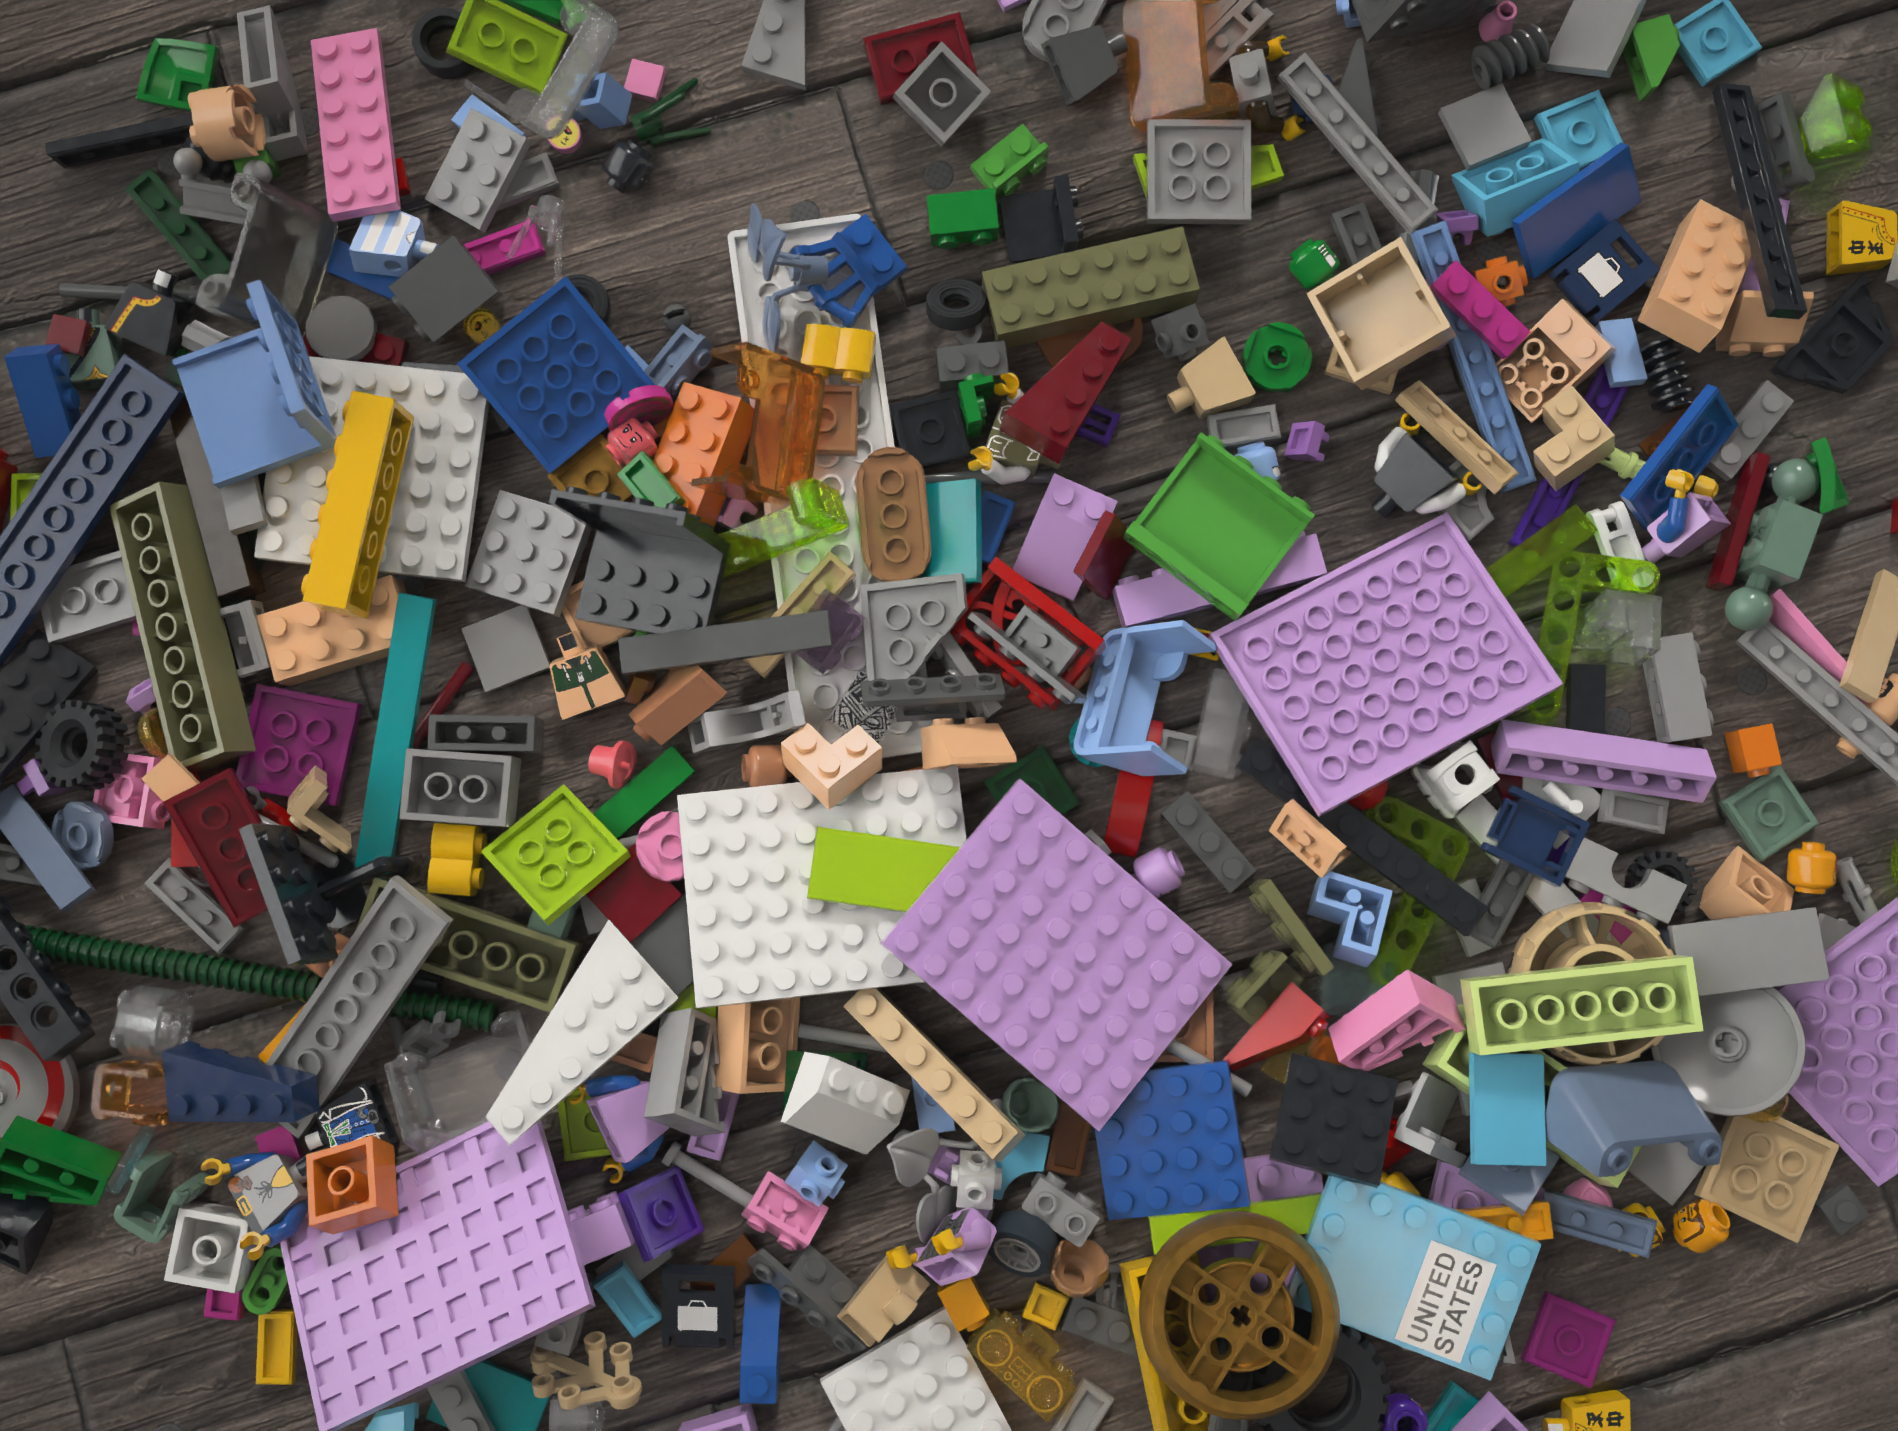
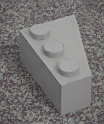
(684, 1076)

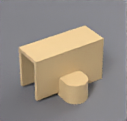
(882, 1300)

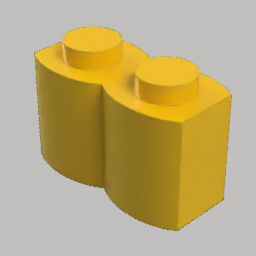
(839, 351)
(456, 859)

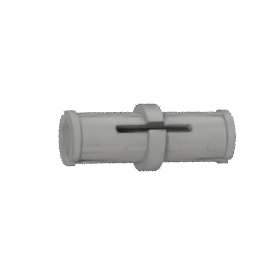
(1859, 895)

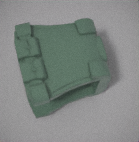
(136, 1205)

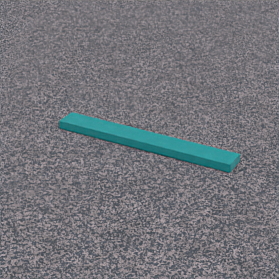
(395, 726)

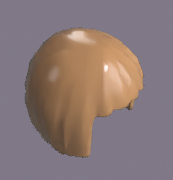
(1079, 1269)

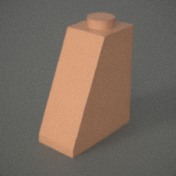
(675, 703)

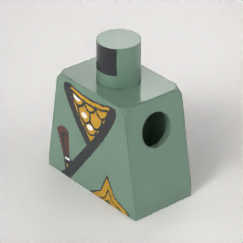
(100, 357)

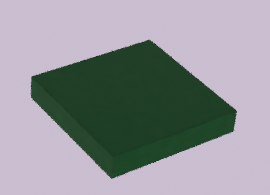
(1039, 774)

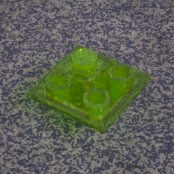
(1835, 120)

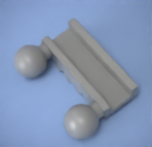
(208, 197)

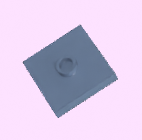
(1510, 1183)

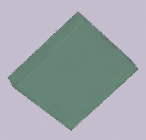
(1768, 813)

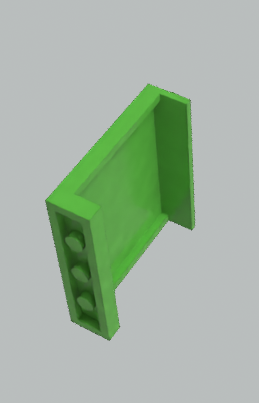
(1219, 525)

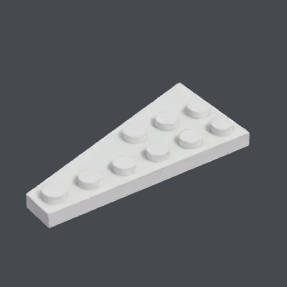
(595, 1018)

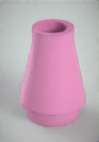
(1498, 22)

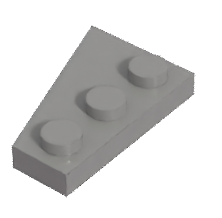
(778, 43)

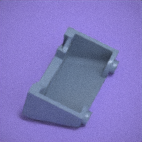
(1611, 1108)

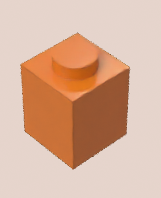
(1753, 750)

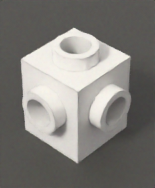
(975, 1180)

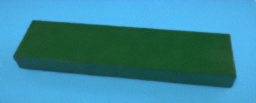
(179, 229)

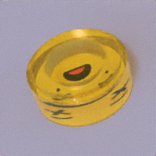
(481, 325)

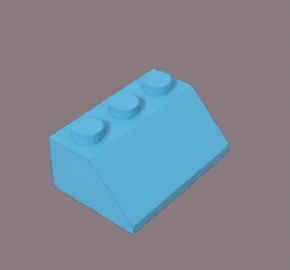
(1513, 183)

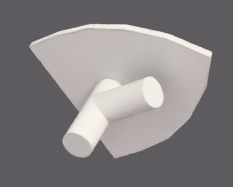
(1573, 798)

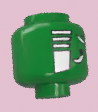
(1313, 263)

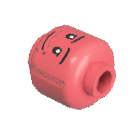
(630, 439)

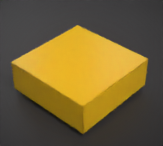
(1045, 1305)

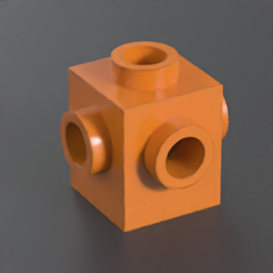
(1514, 277)

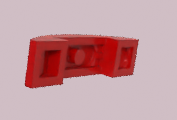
(1130, 805)

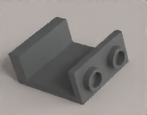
(443, 290)

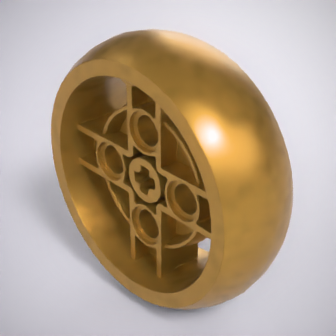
(1203, 1372)

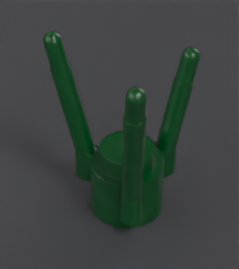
(649, 123)

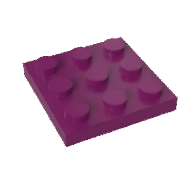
(293, 736)

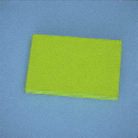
(507, 43)

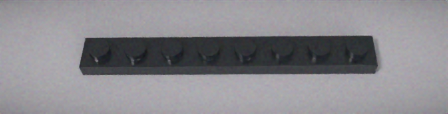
(1759, 202)
(1370, 843)

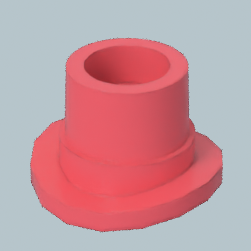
(614, 763)

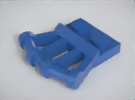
(867, 256)

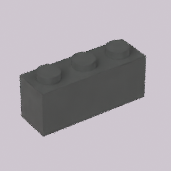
(486, 734)

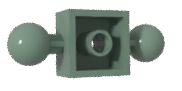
(1775, 545)

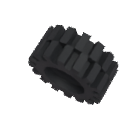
(1670, 862)

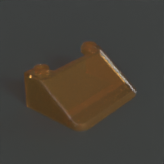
(1170, 64)

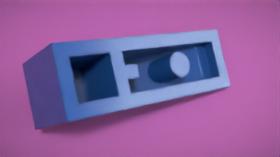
(761, 1345)

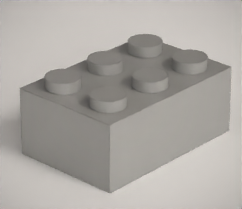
(460, 788)

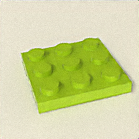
(556, 854)

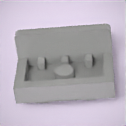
(1060, 1209)

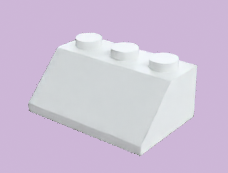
(843, 1103)

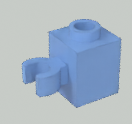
(605, 103)

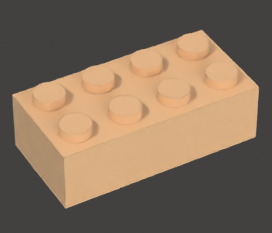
(1698, 277)
(315, 643)

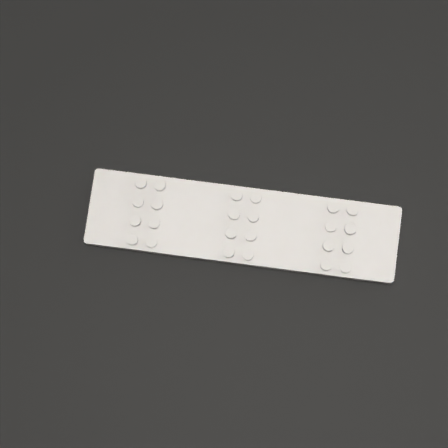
(818, 690)

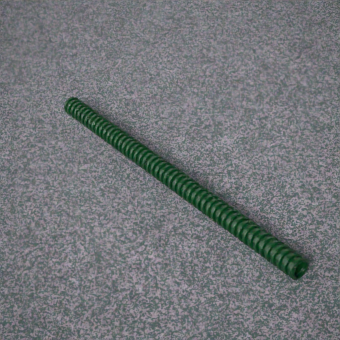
(241, 976)

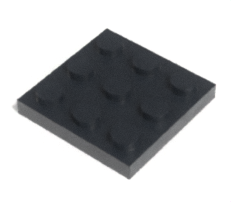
(1334, 1120)

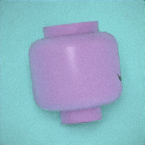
(1158, 871)

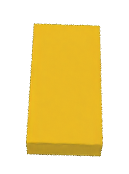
(277, 1347)

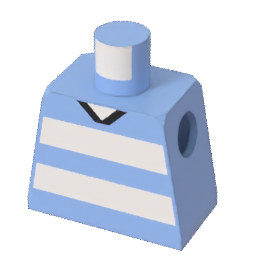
(389, 244)

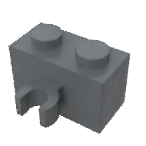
(970, 358)

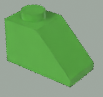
(1650, 53)

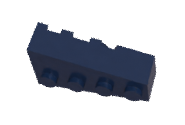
(228, 1088)

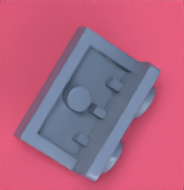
(680, 360)

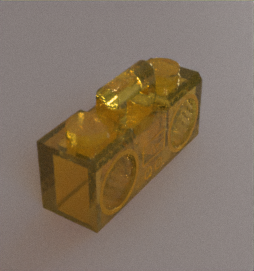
(1030, 1376)

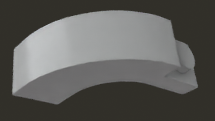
(747, 723)

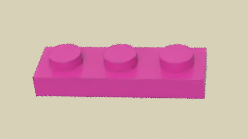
(1479, 309)

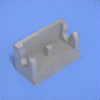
(247, 637)

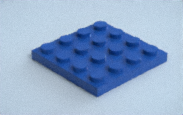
(554, 373)
(1174, 1145)

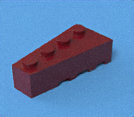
(1061, 401)

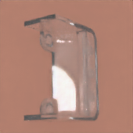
(550, 112)

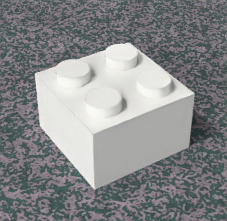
(208, 1249)

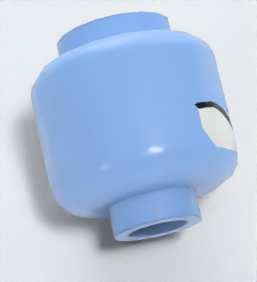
(1262, 458)

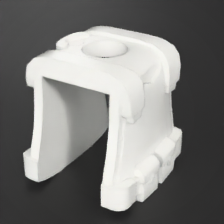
(1443, 788)

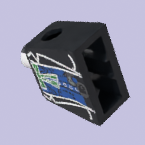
(353, 1117)

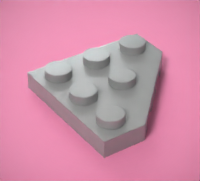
(908, 622)

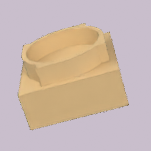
(1381, 314)

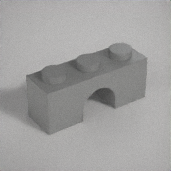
(1653, 897)

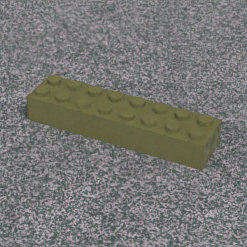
(182, 627)

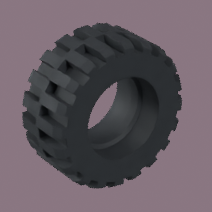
(1365, 1390)

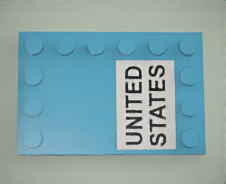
(1419, 1272)

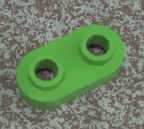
(267, 1275)

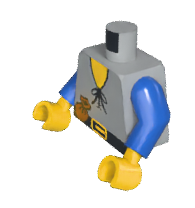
(268, 1193)

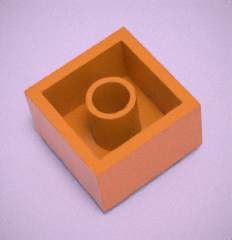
(351, 1185)

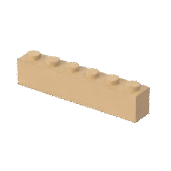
(935, 1072)

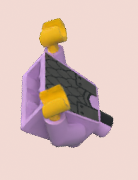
(954, 1249)

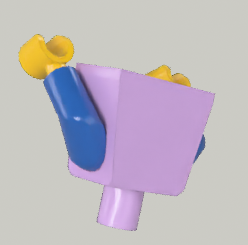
(1688, 520)
(619, 1111)

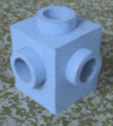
(817, 1174)

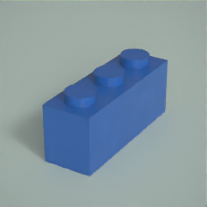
(44, 395)

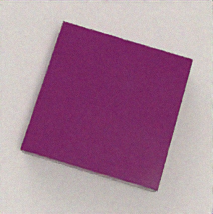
(1568, 1339)

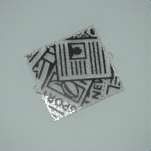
(851, 712)

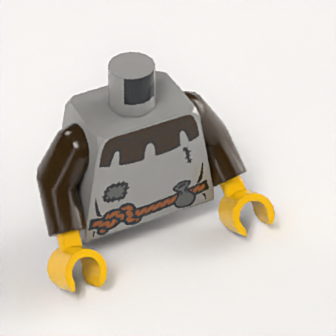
(1255, 89)

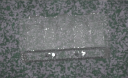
(1221, 728)

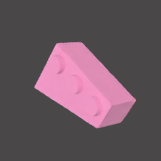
(1392, 1020)

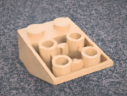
(1553, 356)

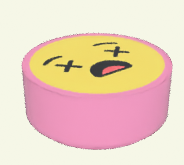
(569, 140)

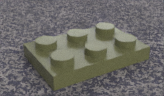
(1289, 927)

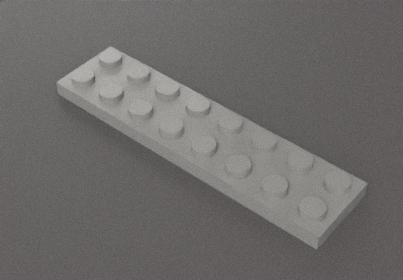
(360, 990)

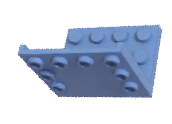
(256, 396)

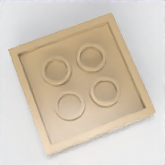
(1769, 1173)

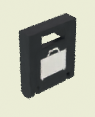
(698, 1316)

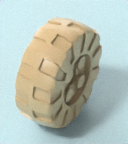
(1549, 948)

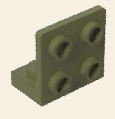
(1262, 986)

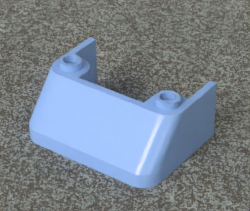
(1125, 693)

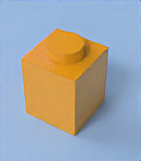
(964, 1304)

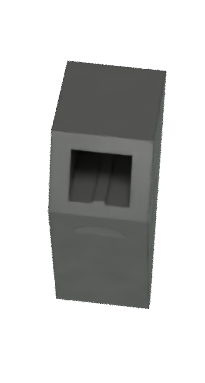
(1357, 90)

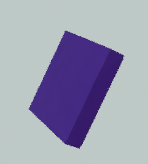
(660, 1213)

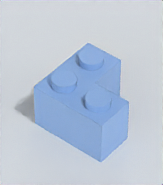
(1358, 909)

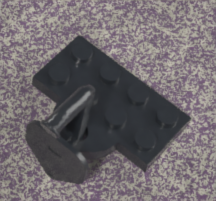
(309, 896)

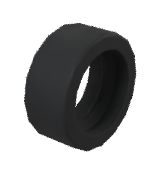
(422, 33)

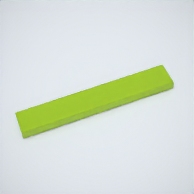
(1291, 1211)

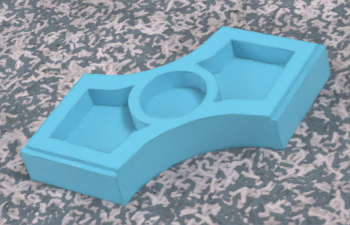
(1024, 1158)

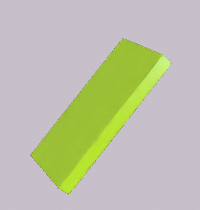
(873, 869)

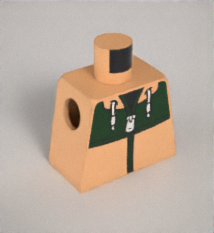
(583, 677)

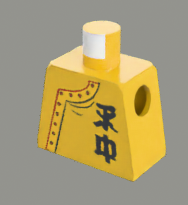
(1859, 238)
(1592, 1412)

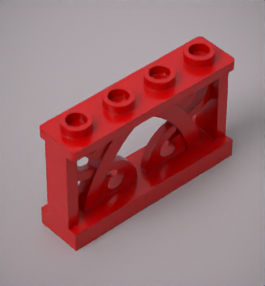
(1013, 589)

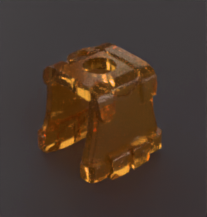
(106, 1107)

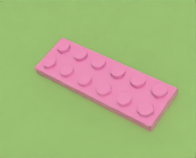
(355, 125)

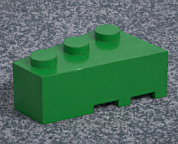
(53, 1164)

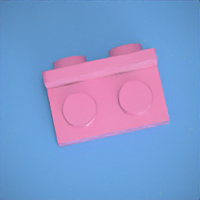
(783, 1213)

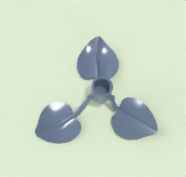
(806, 270)

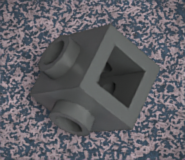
(1180, 332)

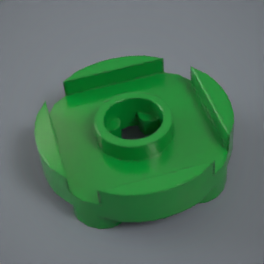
(1293, 348)

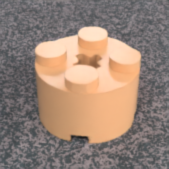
(226, 123)

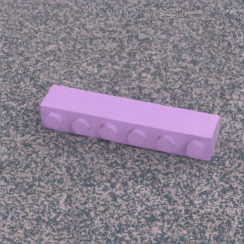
(1167, 597)
(1602, 761)

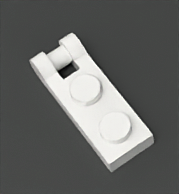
(1620, 542)

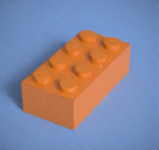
(700, 441)

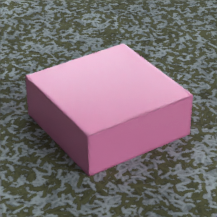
(645, 80)

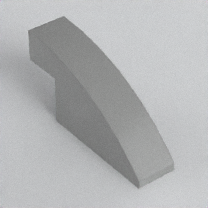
(271, 82)

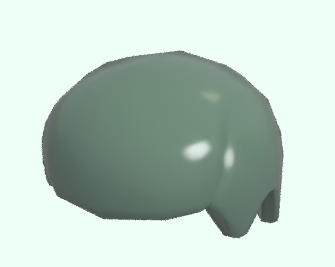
(1030, 1105)

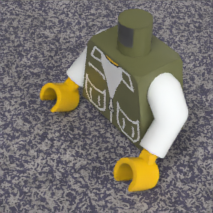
(1003, 456)

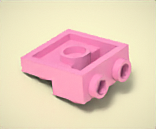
(130, 799)

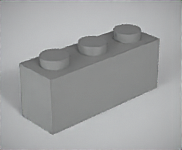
(1678, 690)

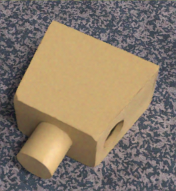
(1212, 382)

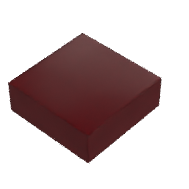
(70, 334)

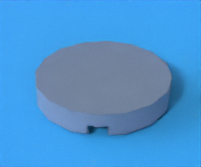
(84, 833)

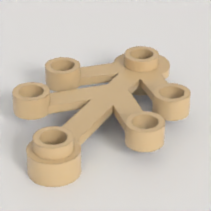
(621, 1391)

